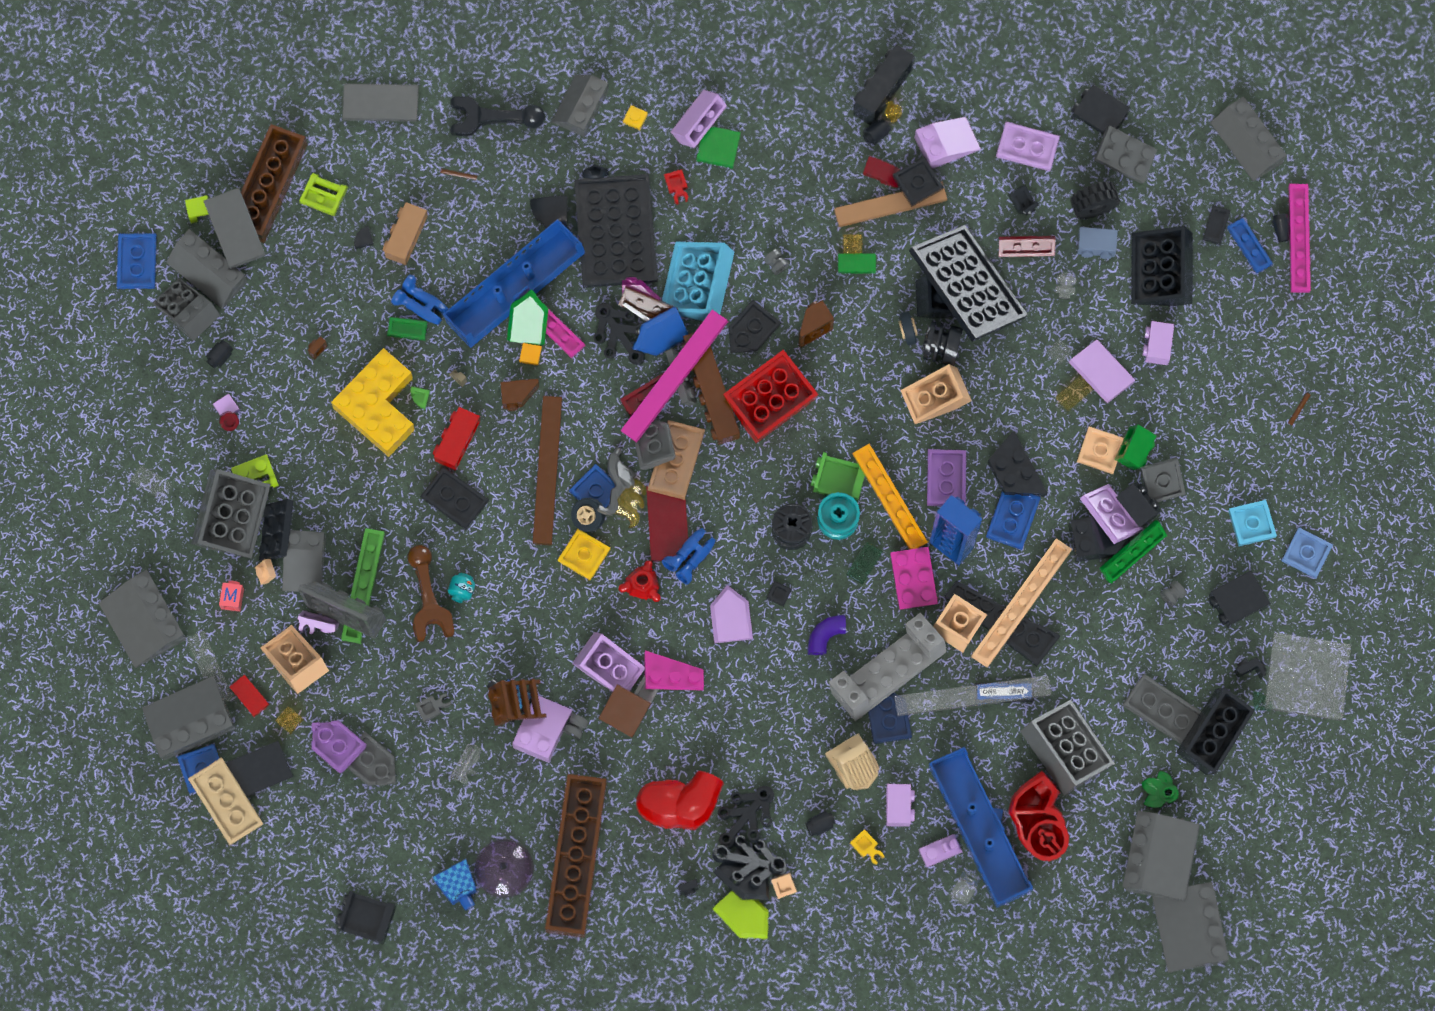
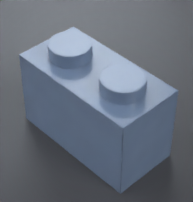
(1097, 242)

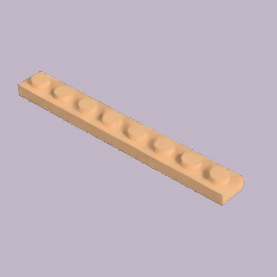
(1021, 603)

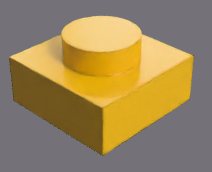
(635, 117)

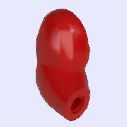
(679, 804)
(1037, 820)

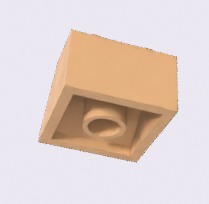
(959, 622)

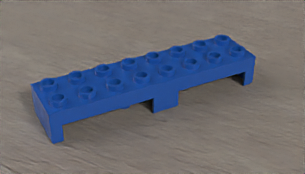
(531, 270)
(980, 827)

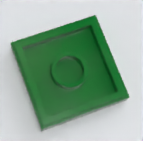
(719, 147)

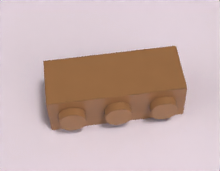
(405, 233)

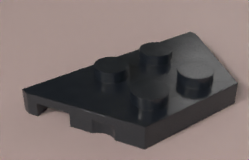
(1014, 469)

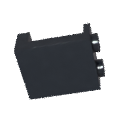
(1100, 109)
(1238, 599)
(365, 917)

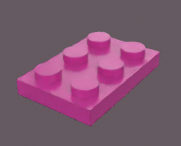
(913, 578)

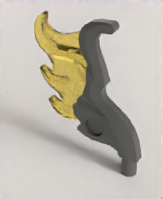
(626, 491)

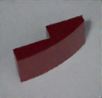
(881, 171)

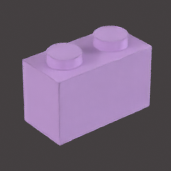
(1159, 343)
(899, 805)

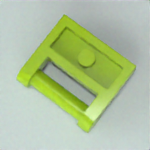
(321, 199)
(257, 469)

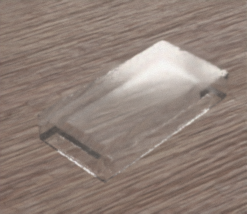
(151, 482)

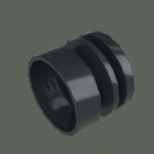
(942, 343)
(791, 537)

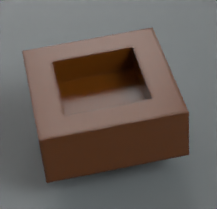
(316, 347)

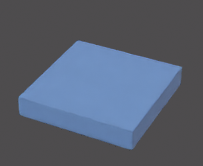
(1307, 552)

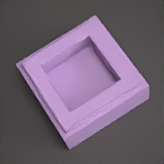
(226, 404)

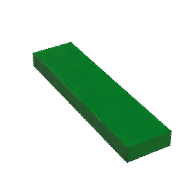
(1133, 551)

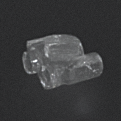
(1065, 288)

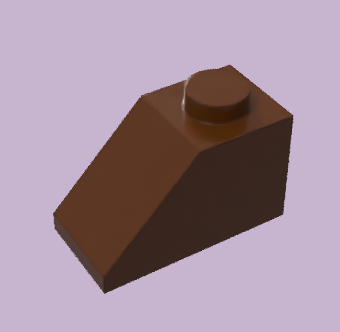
(517, 393)

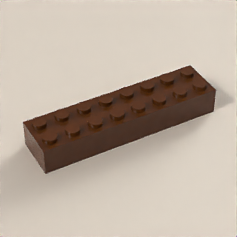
(576, 856)

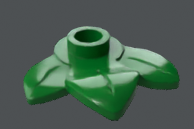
(1157, 788)

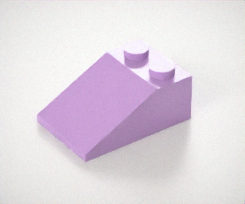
(946, 141)
(608, 663)
(542, 735)

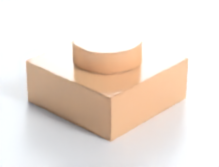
(265, 571)
(783, 885)

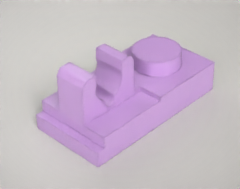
(318, 621)
(940, 850)

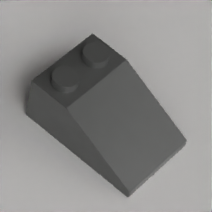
(303, 559)

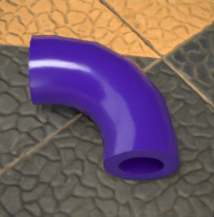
(823, 632)

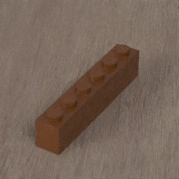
(711, 387)

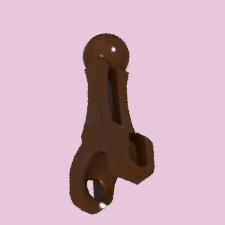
(430, 613)

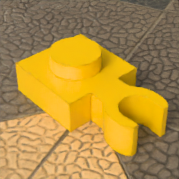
(865, 844)

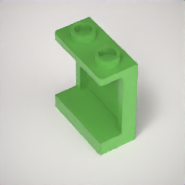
(837, 476)

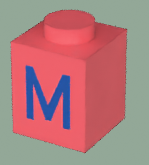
(231, 596)

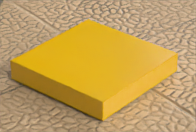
(584, 554)

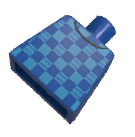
(457, 884)

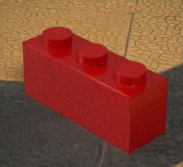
(456, 438)

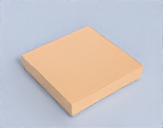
(1100, 450)

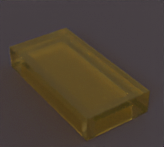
(1074, 393)

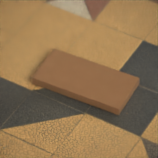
(675, 476)

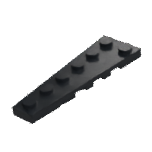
(1028, 638)

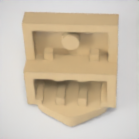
(854, 763)

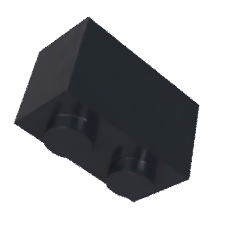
(1139, 504)

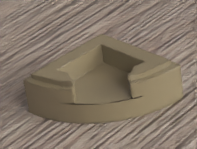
(459, 377)

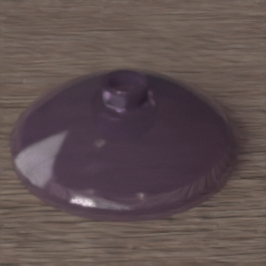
(508, 881)

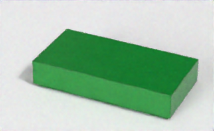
(856, 263)
(407, 328)

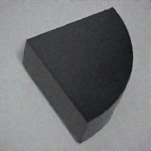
(595, 172)
(363, 238)

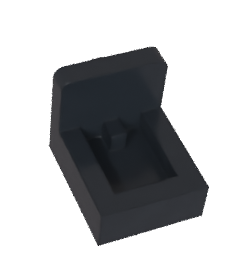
(1023, 200)
(1245, 667)

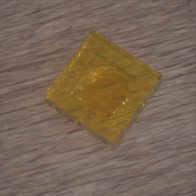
(852, 244)
(289, 720)

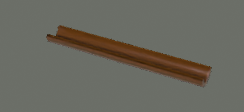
(459, 174)
(1299, 408)

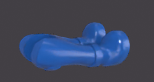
(429, 300)
(672, 563)

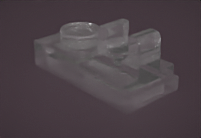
(467, 760)

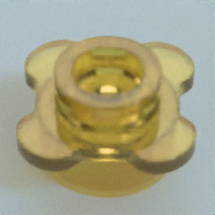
(893, 111)

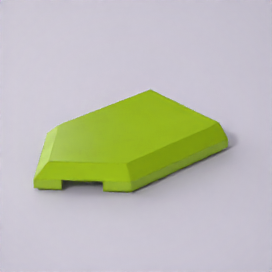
(744, 917)

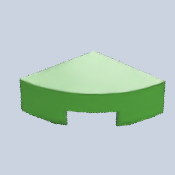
(420, 396)

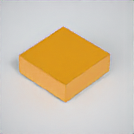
(530, 354)

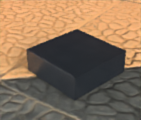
(779, 593)

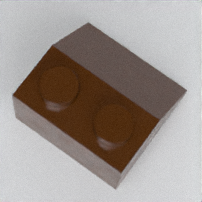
(816, 323)

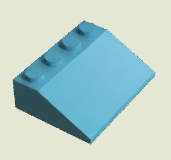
(698, 278)

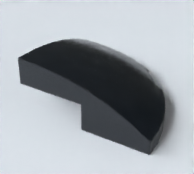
(550, 209)

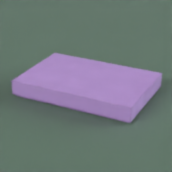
(1027, 146)
(1102, 371)
(1110, 514)

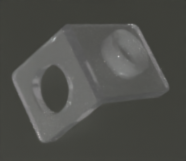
(965, 887)

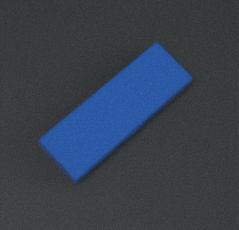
(1249, 245)

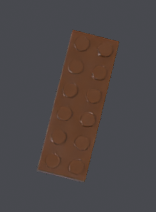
(272, 176)

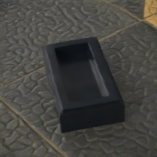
(1216, 225)

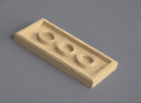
(225, 801)

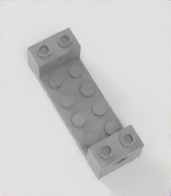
(889, 669)

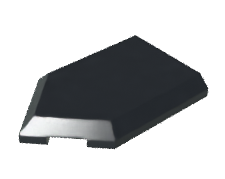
(751, 328)
(742, 890)

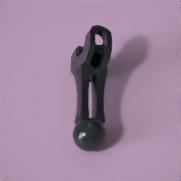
(477, 116)

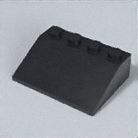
(1162, 267)

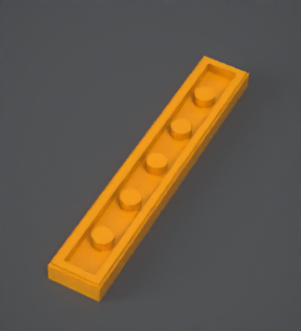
(889, 497)

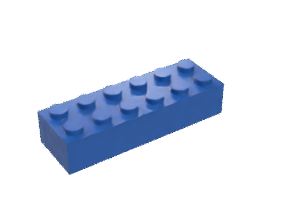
(955, 529)

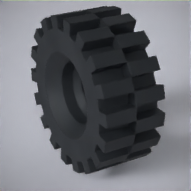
(1095, 200)

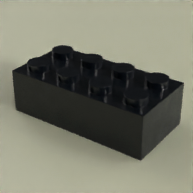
(883, 85)
(1215, 731)

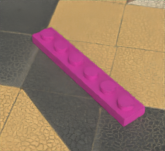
(1299, 238)

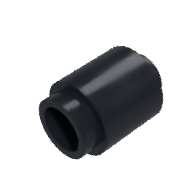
(876, 131)
(219, 354)
(820, 823)

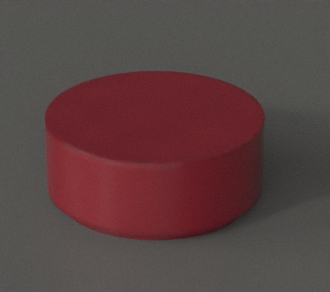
(229, 421)

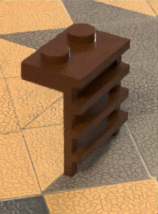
(506, 703)

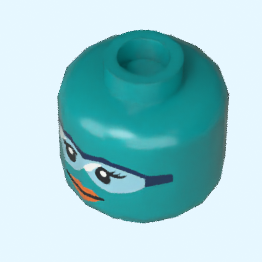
(461, 587)

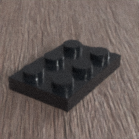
(276, 530)

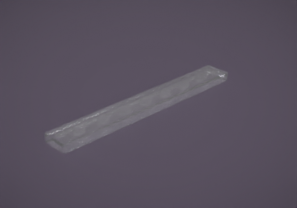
(972, 695)

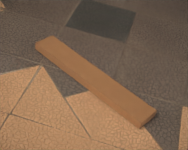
(881, 207)

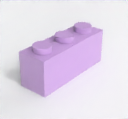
(698, 118)

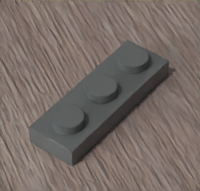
(685, 391)

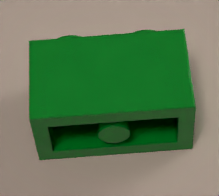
(1135, 447)

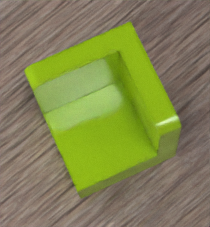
(196, 208)

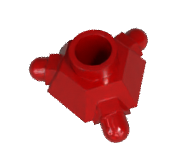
(642, 583)

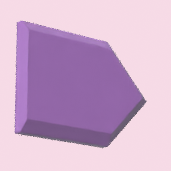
(336, 744)

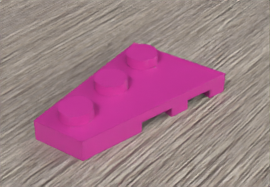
(671, 674)

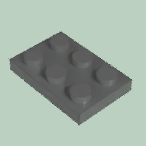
(1125, 154)

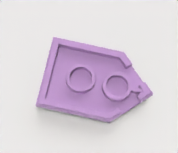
(730, 617)

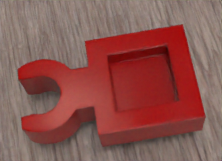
(676, 183)

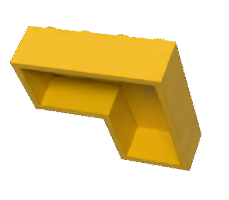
(368, 399)

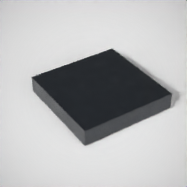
(917, 181)

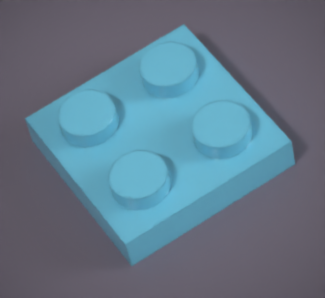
(1252, 523)

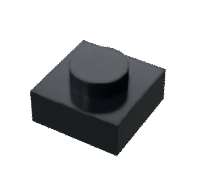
(688, 888)

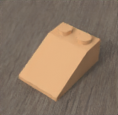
(936, 394)
(295, 659)

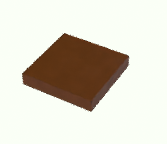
(625, 710)

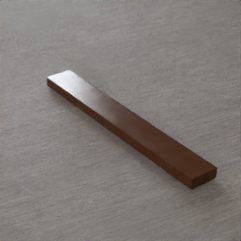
(547, 470)

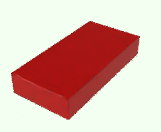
(249, 695)

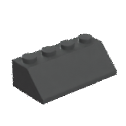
(1248, 139)
(206, 269)

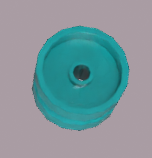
(841, 505)

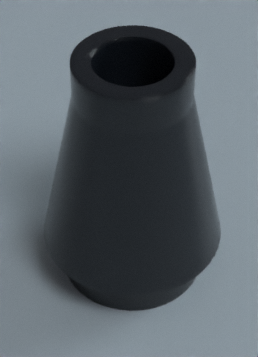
(1281, 226)

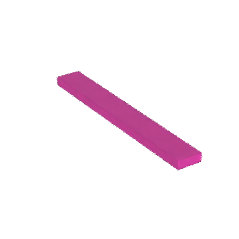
(674, 376)

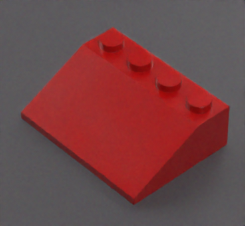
(770, 396)

